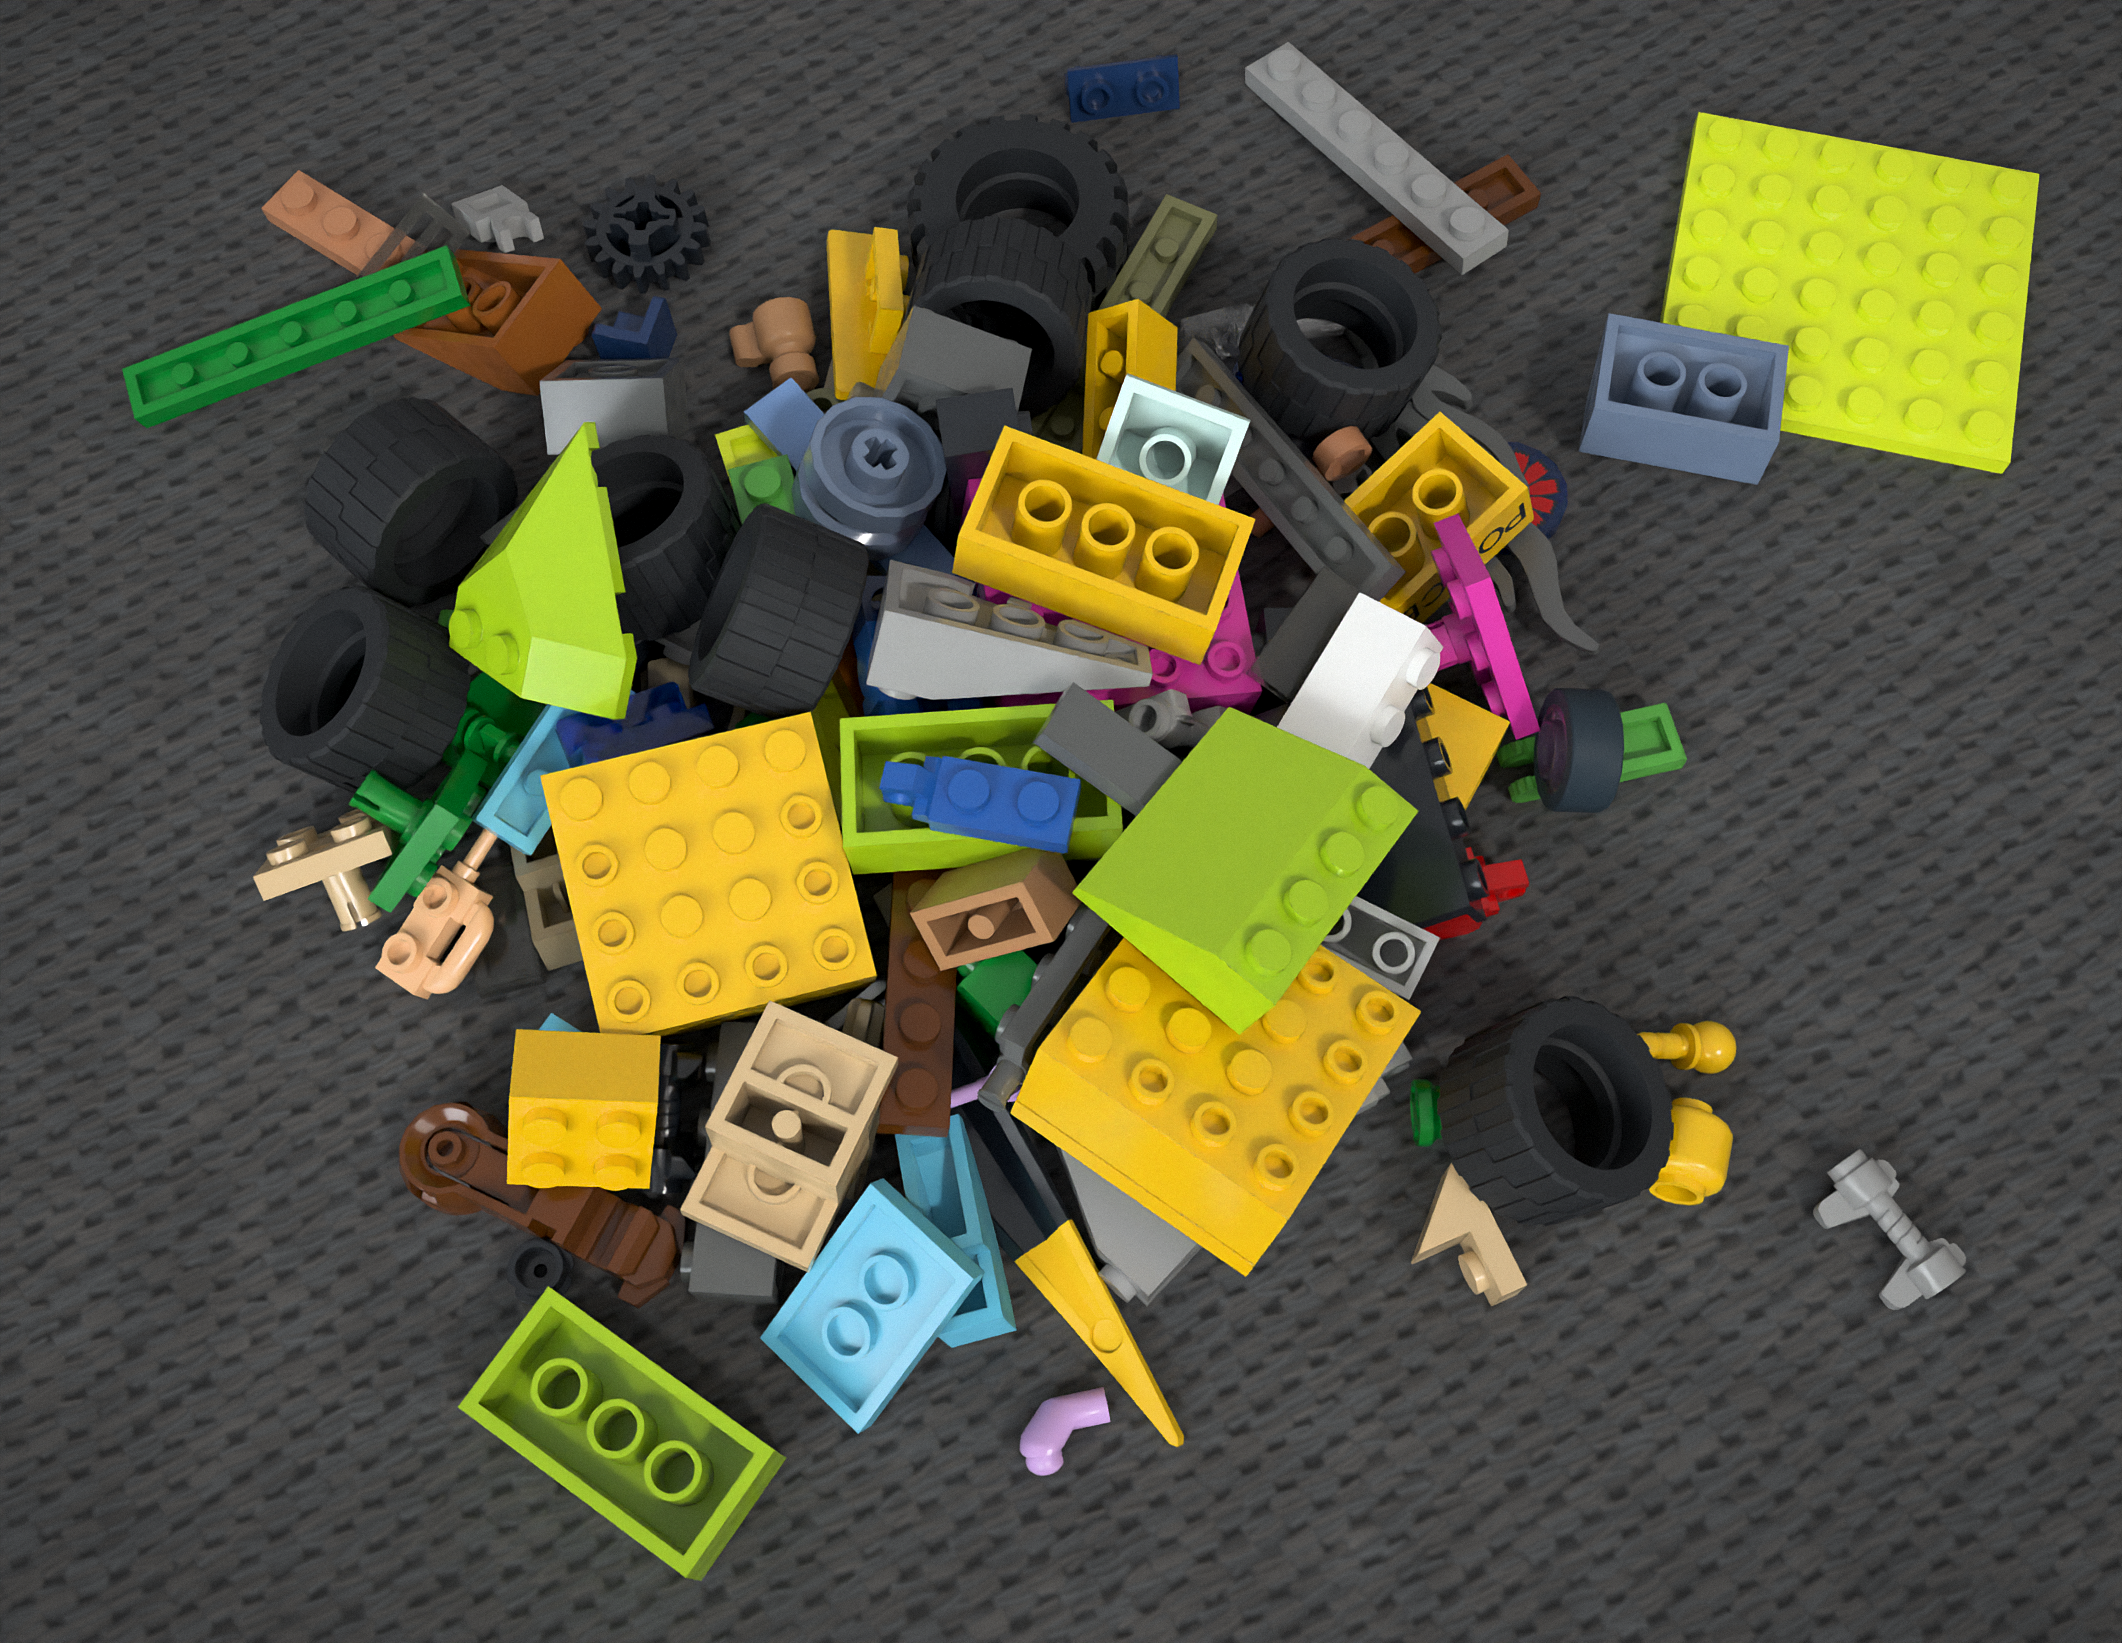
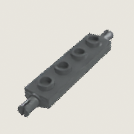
(1053, 990)

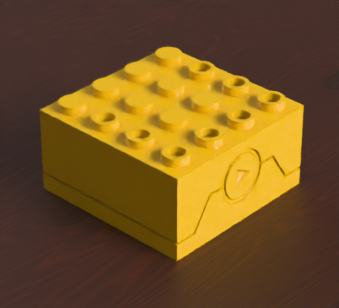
(708, 879)
(1206, 1120)

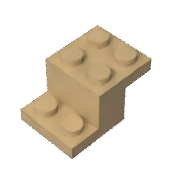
(789, 1135)

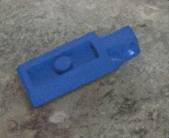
(986, 801)

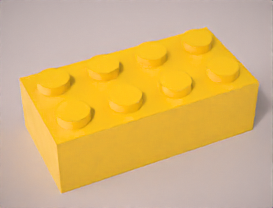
(1101, 545)

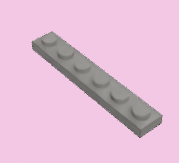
(1377, 158)

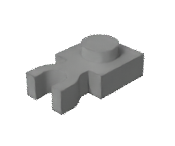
(498, 217)

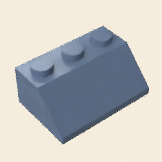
(1685, 399)

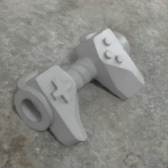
(1169, 720)
(1867, 1189)

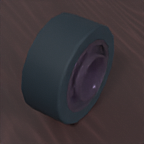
(1578, 750)

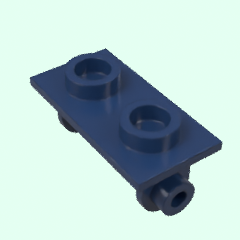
(1123, 88)

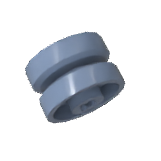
(870, 474)

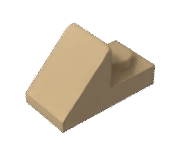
(1464, 1220)

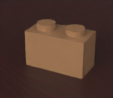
(996, 907)

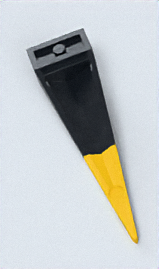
(1038, 1229)

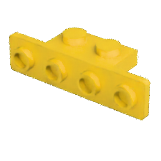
(865, 303)

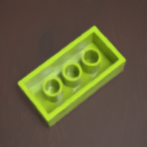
(885, 835)
(623, 1434)

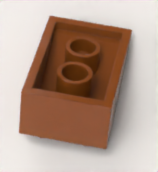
(519, 320)

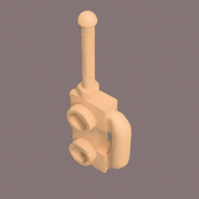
(438, 913)

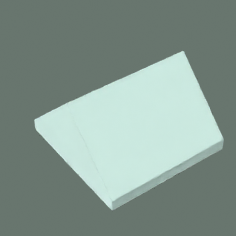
(1173, 439)

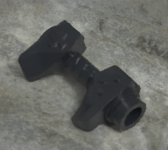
(673, 1150)

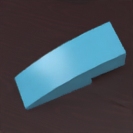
(947, 1189)

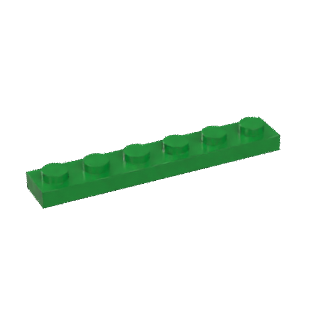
(295, 337)

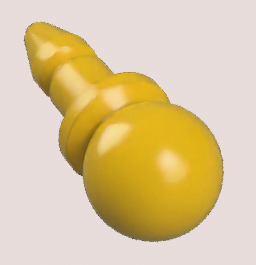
(1701, 1046)

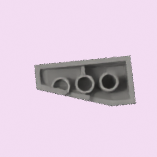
(953, 645)

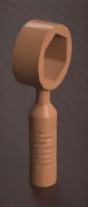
(1335, 459)

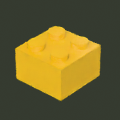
(582, 1109)

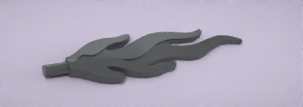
(1529, 546)

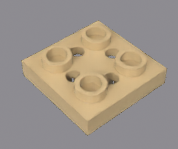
(333, 858)

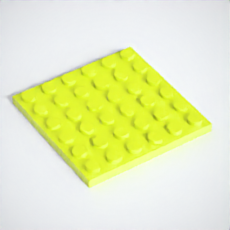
(1879, 273)

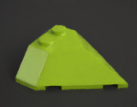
(544, 594)

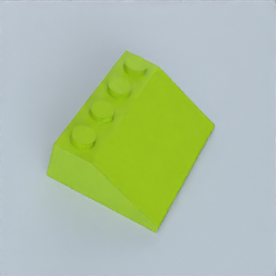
(1245, 862)

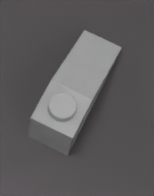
(1131, 1241)

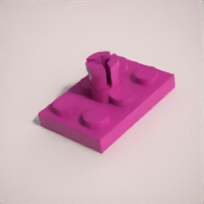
(1478, 628)

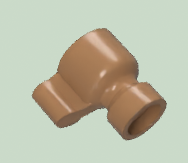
(780, 336)

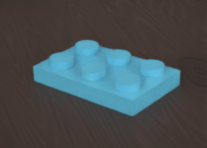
(871, 1305)

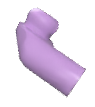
(1053, 1424)

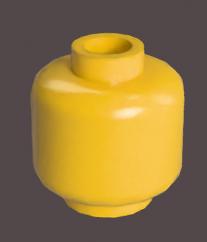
(1697, 1154)

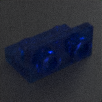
(651, 721)

